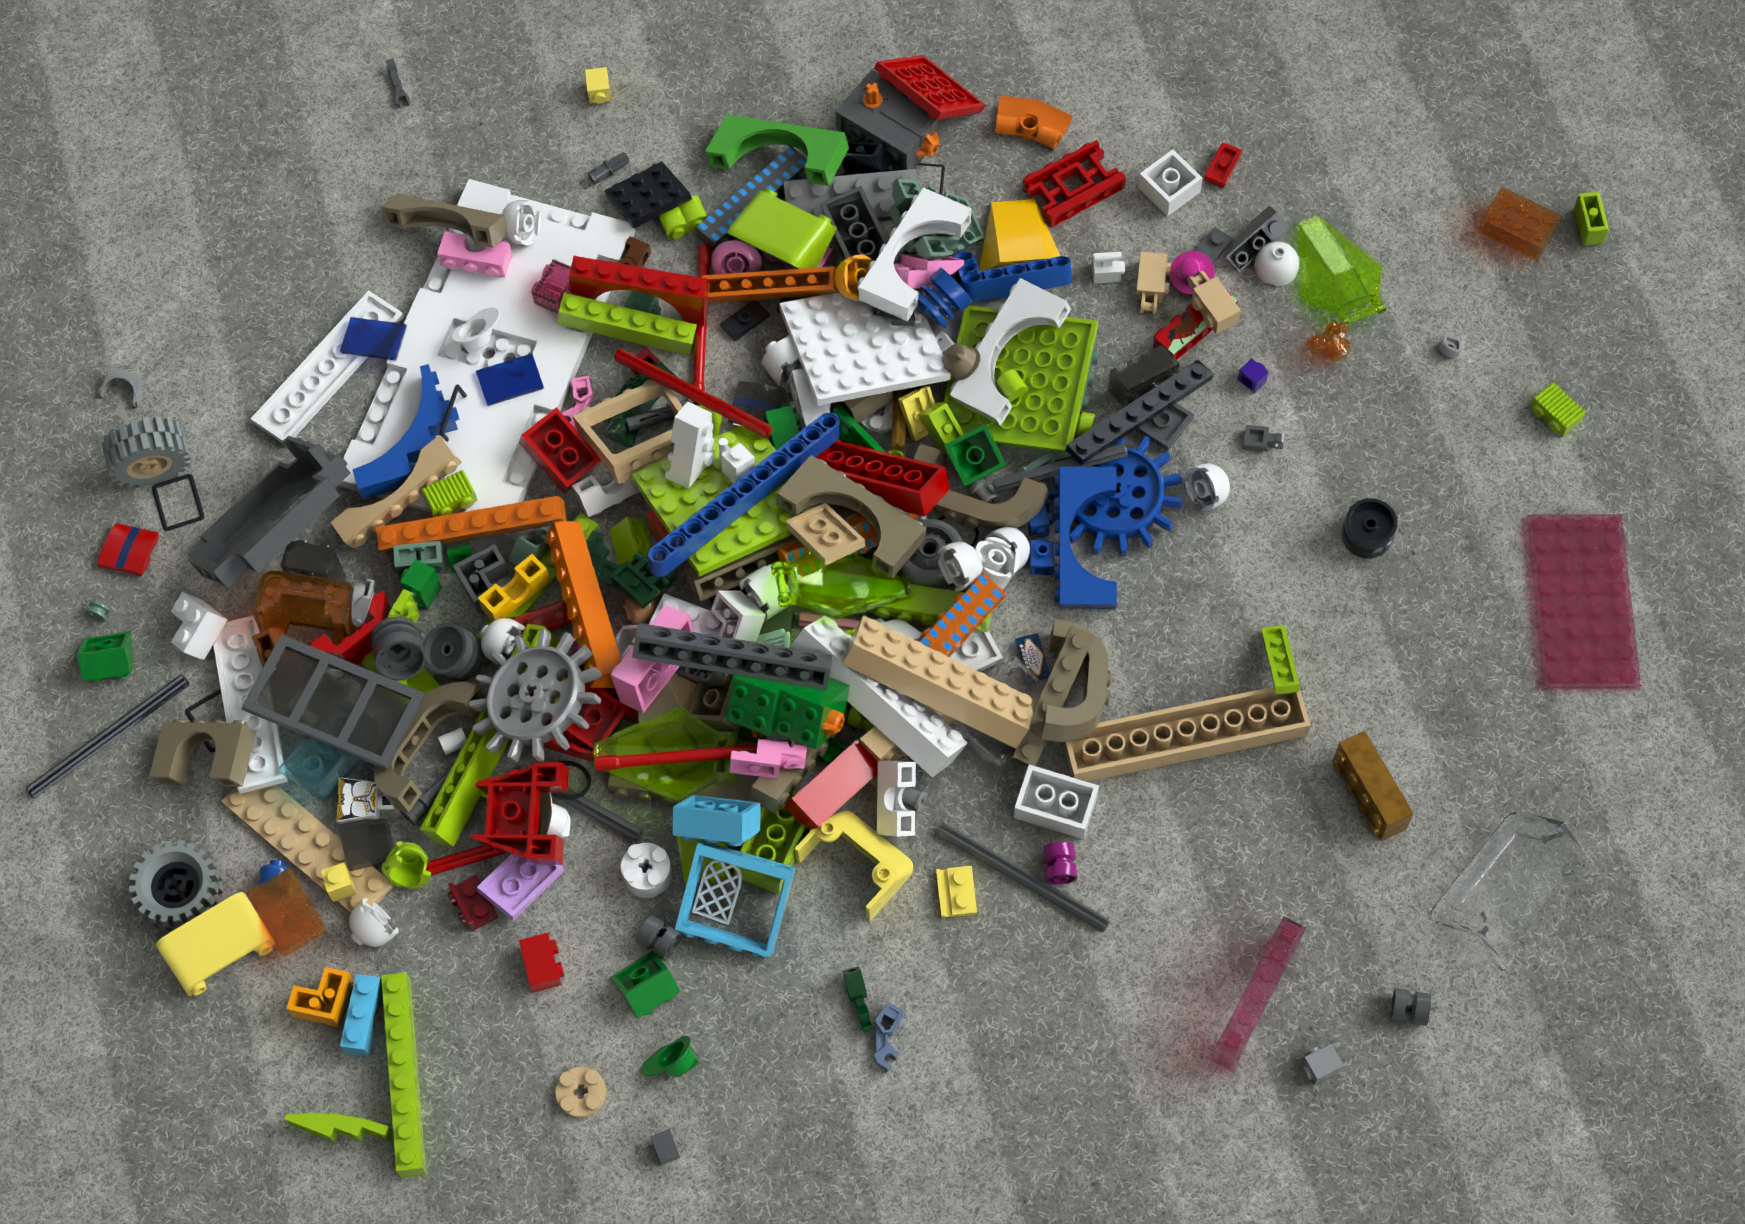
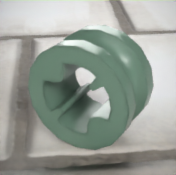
(97, 610)

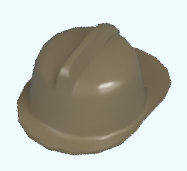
(960, 361)

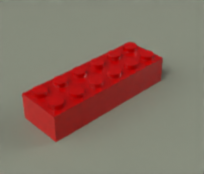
(899, 480)

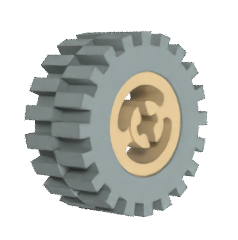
(146, 451)

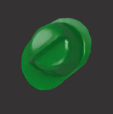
(672, 1059)

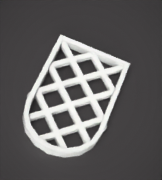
(710, 915)

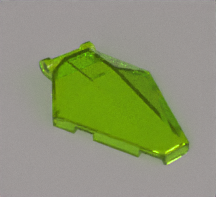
(1336, 272)
(837, 588)
(669, 732)

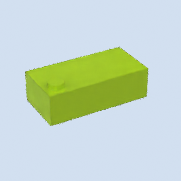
(775, 842)

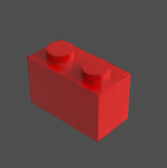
(541, 962)

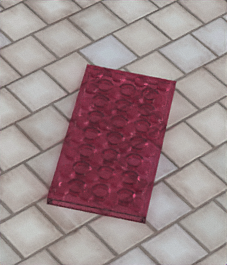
(1583, 602)

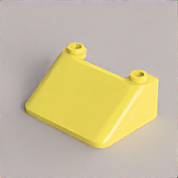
(214, 942)

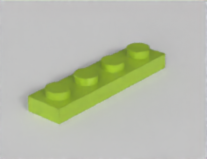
(1280, 659)

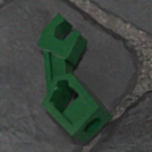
(857, 992)

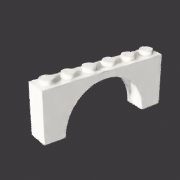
(927, 215)

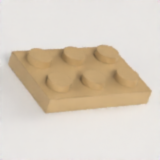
(825, 533)

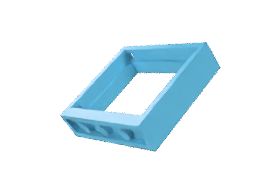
(715, 936)

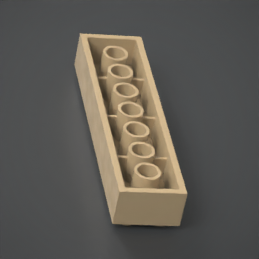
(939, 682)

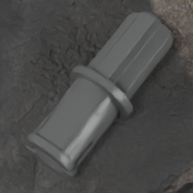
(608, 168)

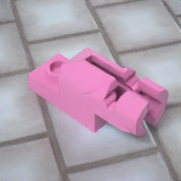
(768, 759)

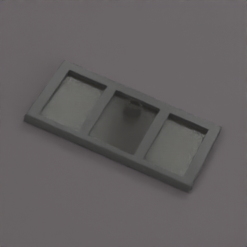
(333, 701)

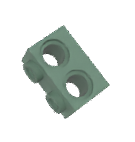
(426, 552)

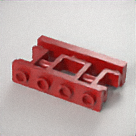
(1083, 196)

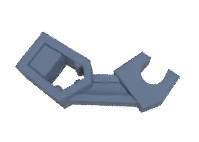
(883, 1048)

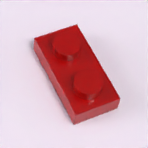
(1223, 165)

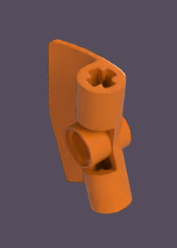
(1046, 121)

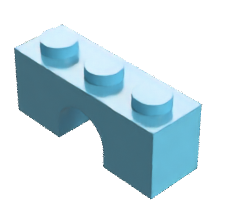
(358, 1027)

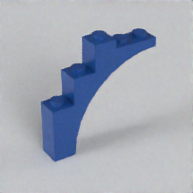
(396, 465)

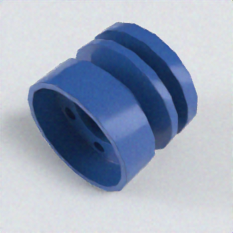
(942, 298)

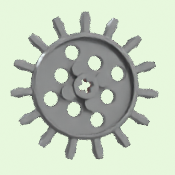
(535, 696)

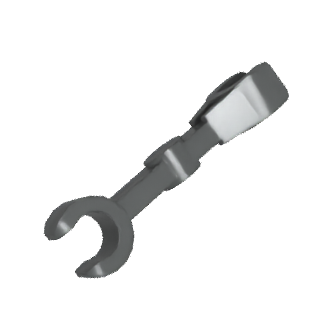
(400, 93)

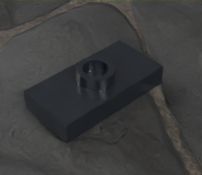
(744, 320)

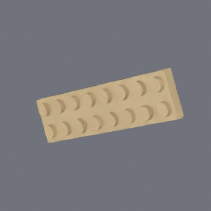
(303, 840)

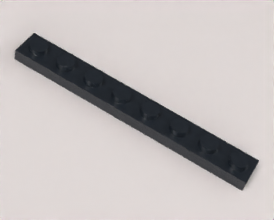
(1139, 412)

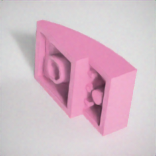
(916, 270)

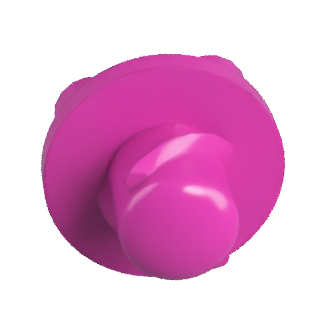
(1189, 265)

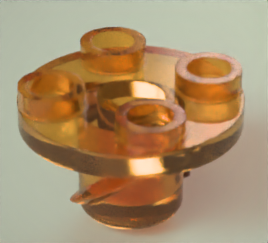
(1331, 341)

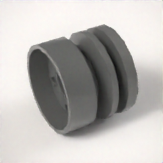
(397, 648)

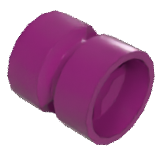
(1060, 863)

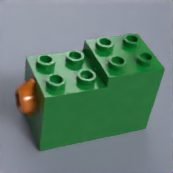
(788, 709)

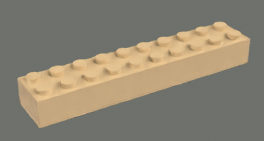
(1187, 733)

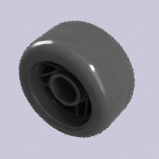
(923, 568)

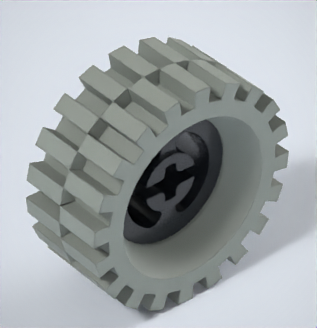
(155, 874)

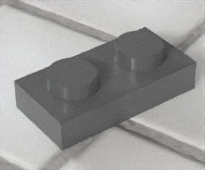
(1214, 244)

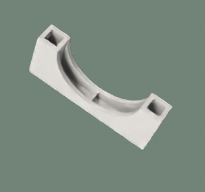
(1023, 309)

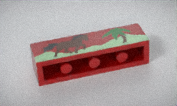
(1183, 332)

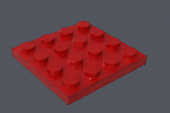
(929, 87)

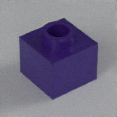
(1253, 375)

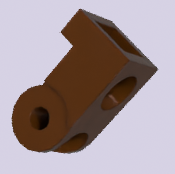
(637, 253)

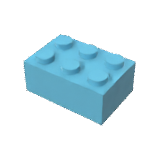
(716, 819)

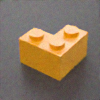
(325, 1004)

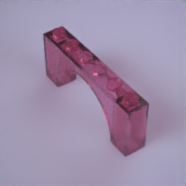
(1257, 994)

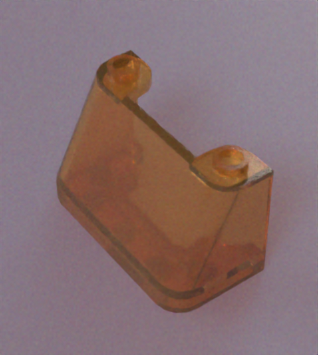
(304, 601)

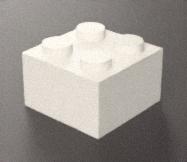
(1170, 182)

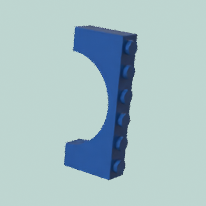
(1076, 585)

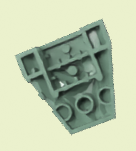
(932, 245)

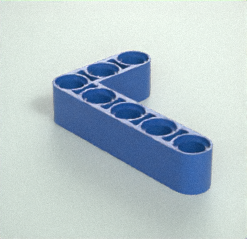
(998, 281)

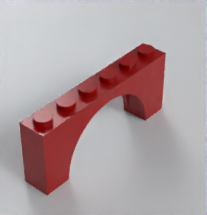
(684, 292)

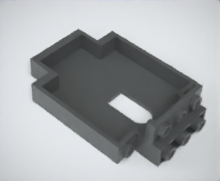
(247, 531)

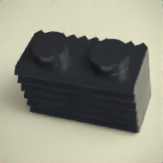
(865, 158)

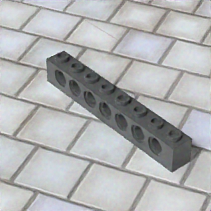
(732, 656)

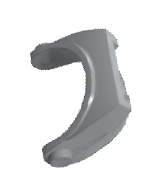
(119, 374)
(361, 601)

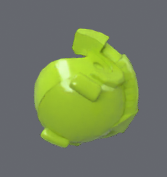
(406, 866)

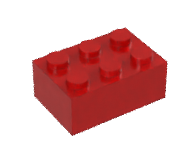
(559, 450)

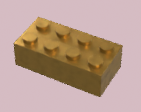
(1372, 786)

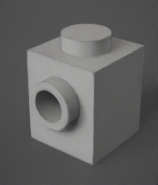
(1321, 1064)

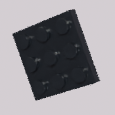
(648, 194)

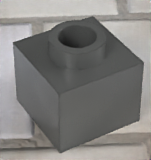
(664, 1147)

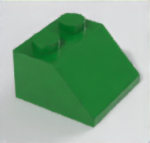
(975, 455)
(106, 656)
(645, 984)

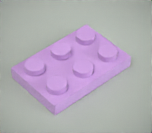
(517, 884)

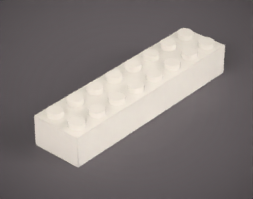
(898, 716)

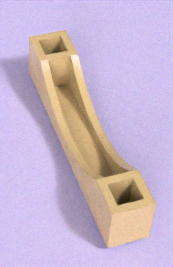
(433, 464)

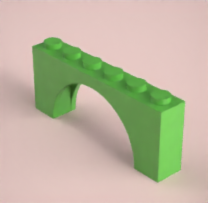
(743, 134)

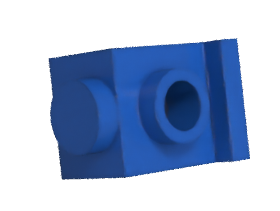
(1040, 523)

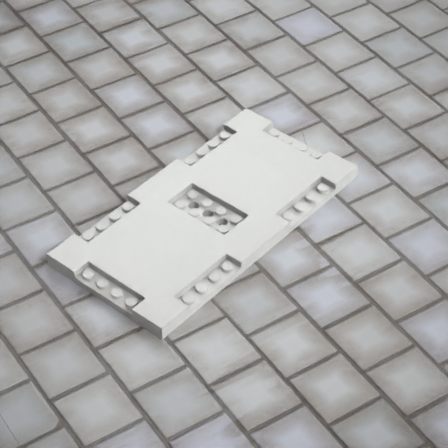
(489, 434)

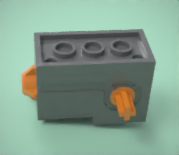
(883, 115)

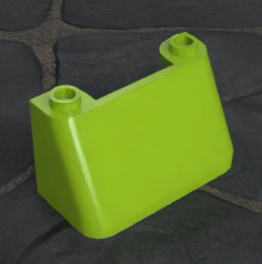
(783, 230)

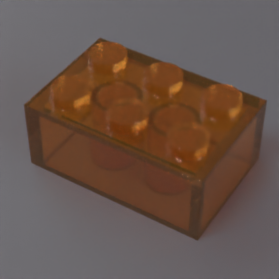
(1519, 224)
(287, 912)

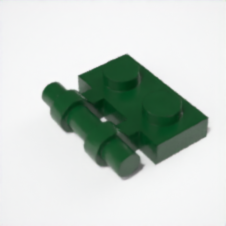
(635, 584)

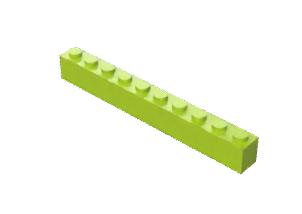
(473, 764)

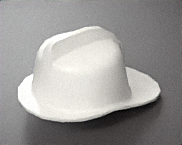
(477, 330)
(553, 817)

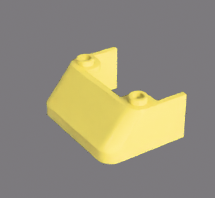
(892, 865)

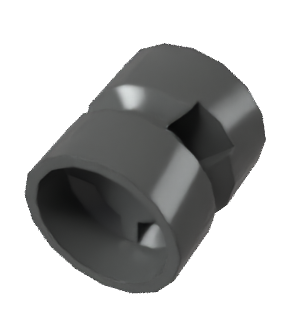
(657, 936)
(1419, 1009)

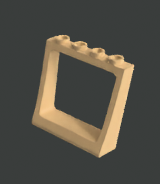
(638, 456)

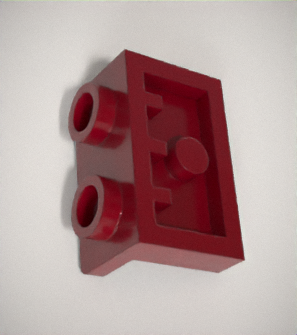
(475, 908)

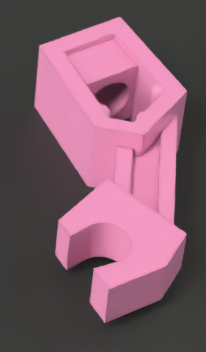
(580, 385)

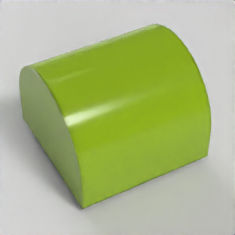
(1011, 385)

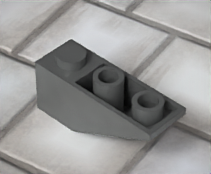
(1262, 230)

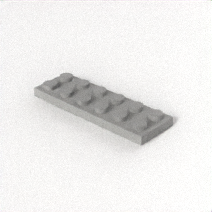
(876, 186)

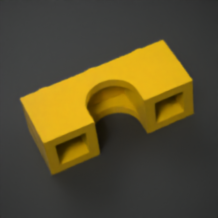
(528, 580)

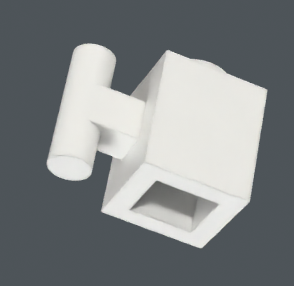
(1107, 267)
(735, 460)

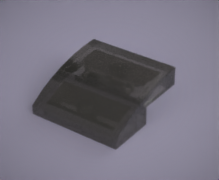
(366, 843)

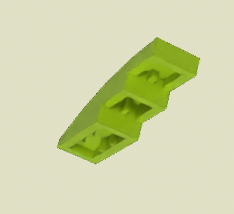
(329, 1125)

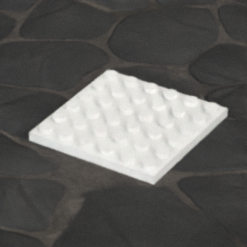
(859, 354)

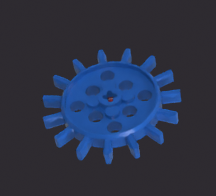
(1125, 504)

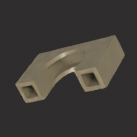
(181, 738)

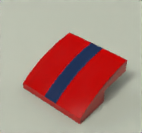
(128, 549)

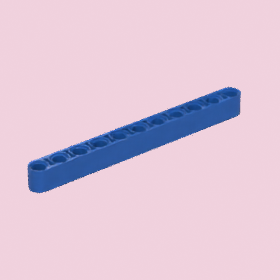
(742, 495)

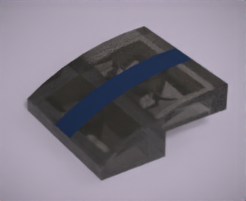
(756, 399)

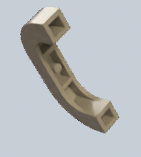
(974, 512)
(437, 705)
(1077, 722)

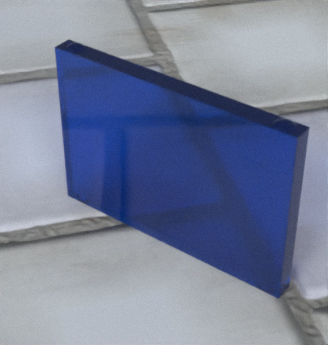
(373, 338)
(509, 379)

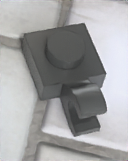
(1259, 438)

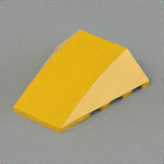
(1016, 235)

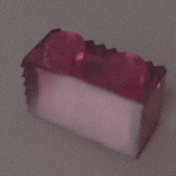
(552, 286)

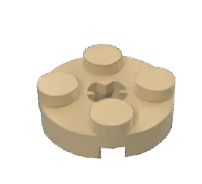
(590, 1102)

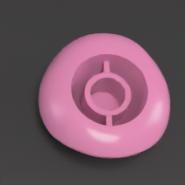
(735, 258)

